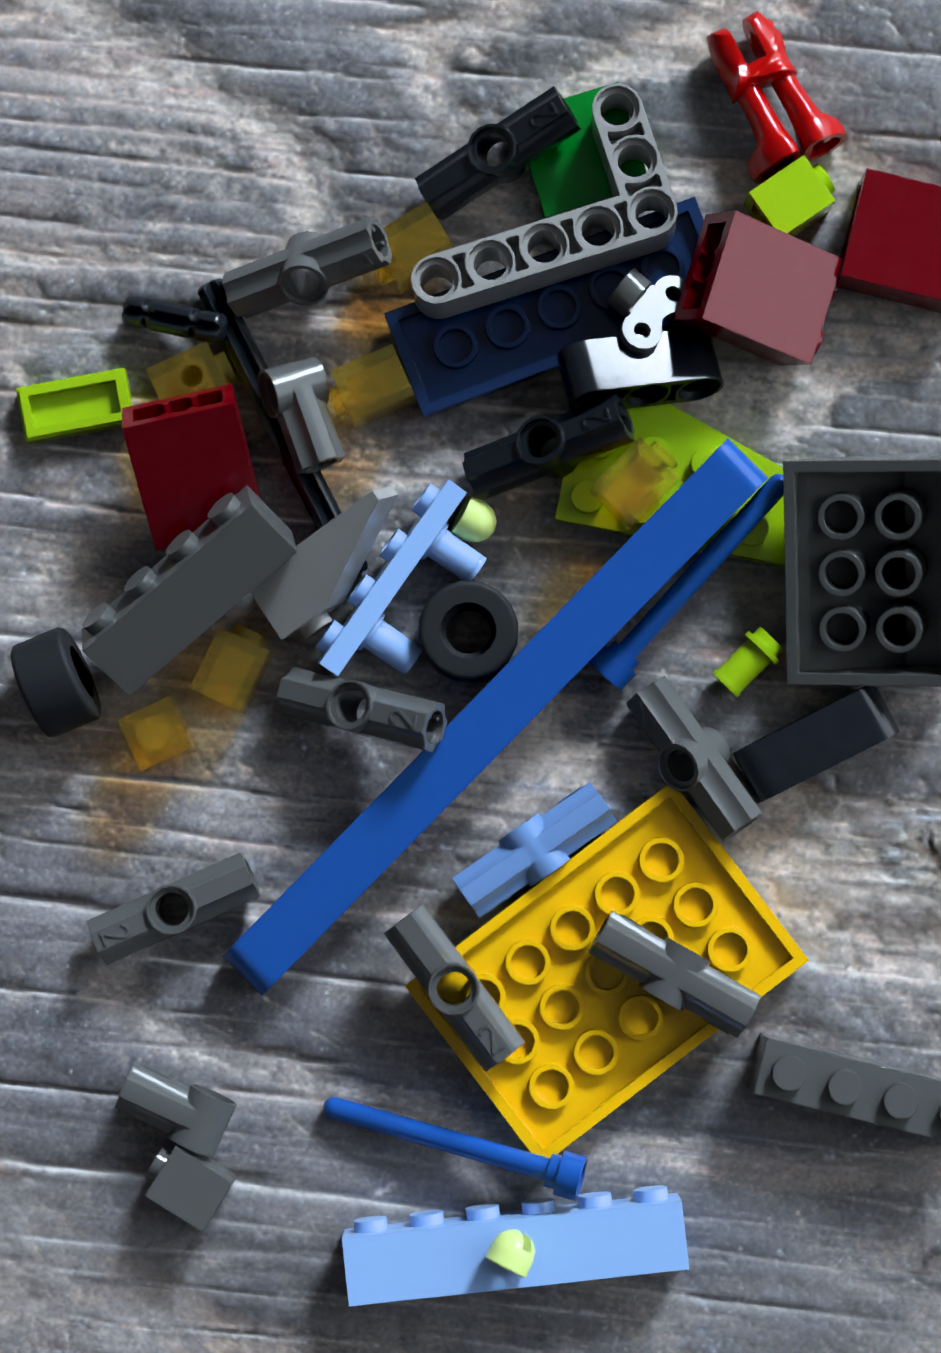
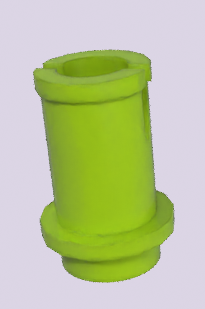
(748, 661)

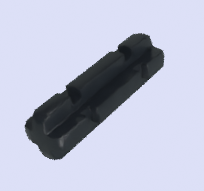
(174, 319)

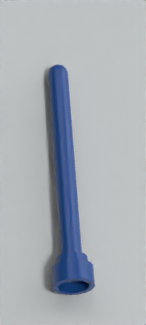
(620, 659)
(559, 1172)

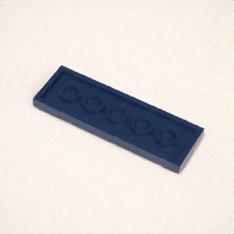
(520, 336)

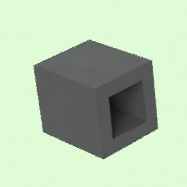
(188, 1184)

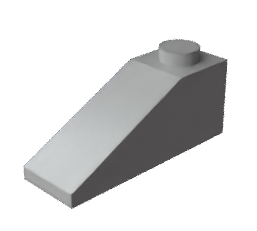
(323, 568)

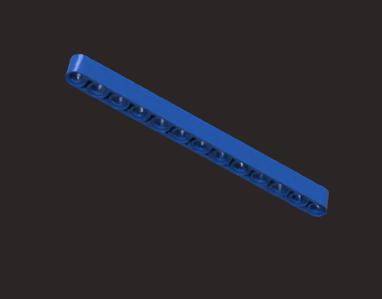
(495, 716)

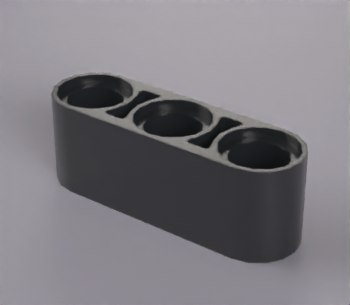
(674, 372)
(814, 743)

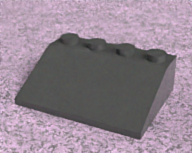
(863, 570)

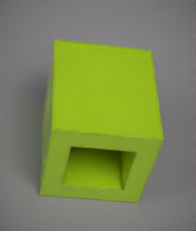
(792, 197)

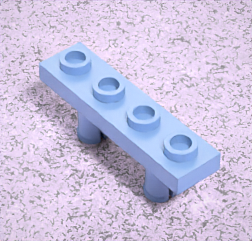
(371, 596)

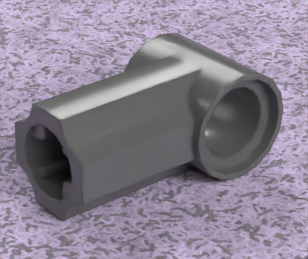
(299, 399)
(189, 1114)

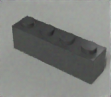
(187, 589)
(847, 1085)

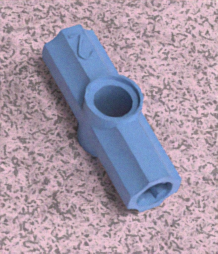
(534, 849)

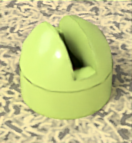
(474, 521)
(512, 1252)

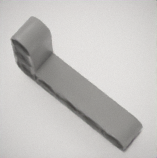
(566, 230)

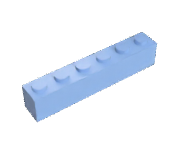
(570, 1242)

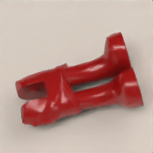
(775, 149)

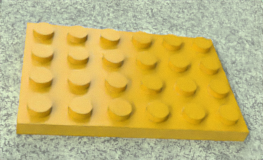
(583, 1022)

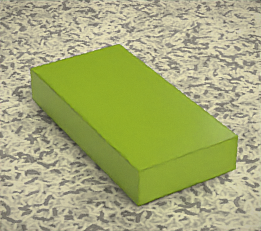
(74, 405)

